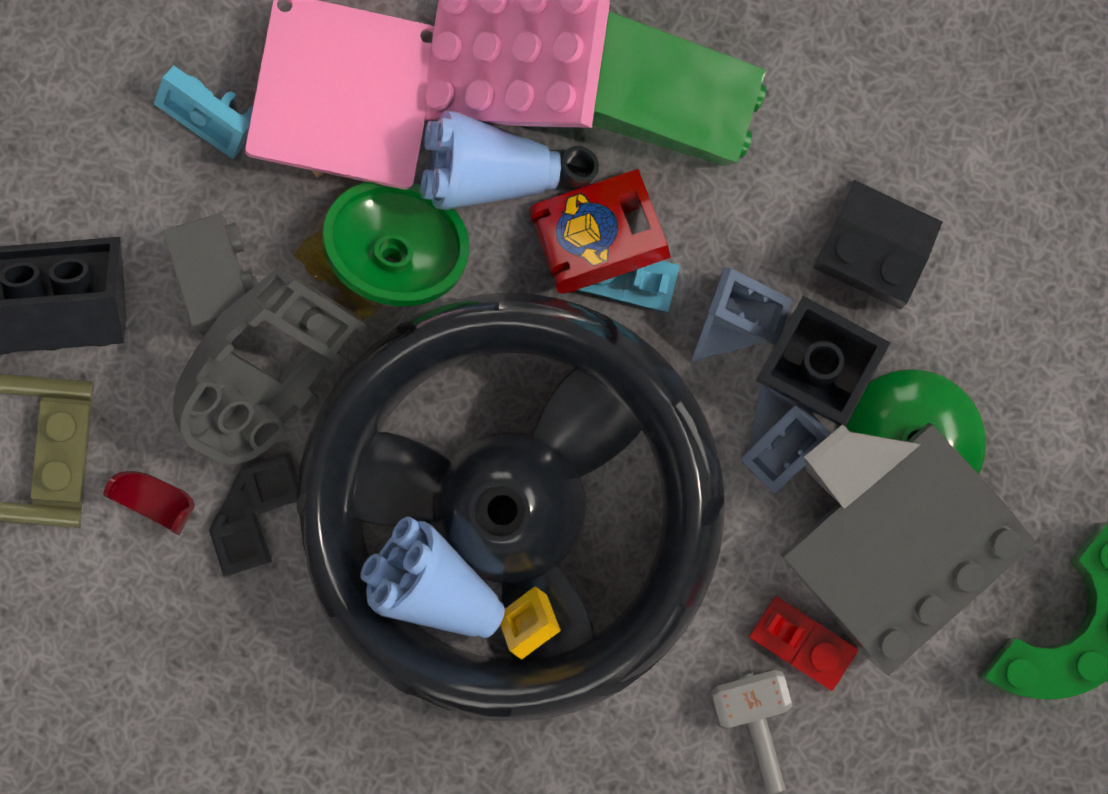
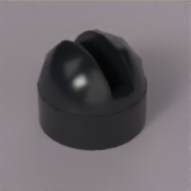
(578, 160)

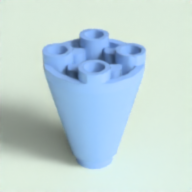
(483, 163)
(429, 584)

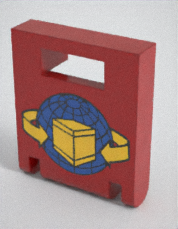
(589, 235)

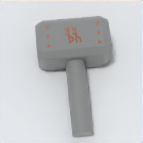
(751, 701)

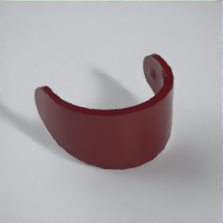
(151, 498)

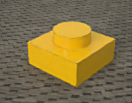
(529, 623)

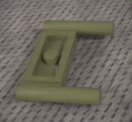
(59, 450)

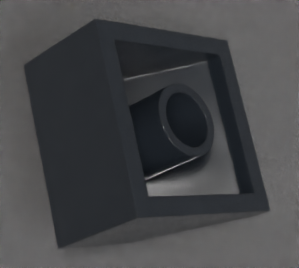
(878, 245)
(823, 361)

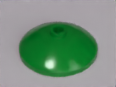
(394, 223)
(912, 398)

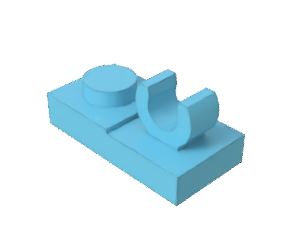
(201, 112)
(645, 287)

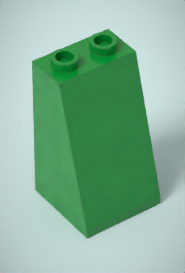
(676, 92)

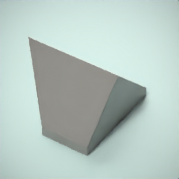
(853, 462)

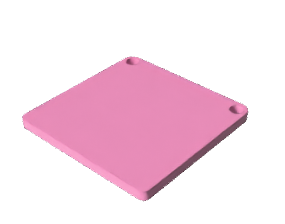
(341, 93)

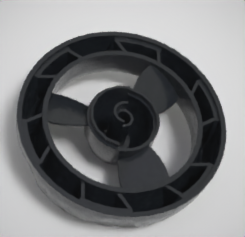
(592, 416)

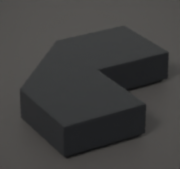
(236, 526)

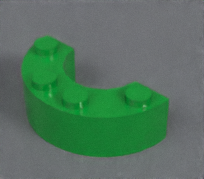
(1080, 660)

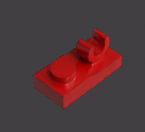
(803, 643)

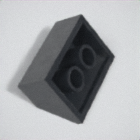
(62, 295)

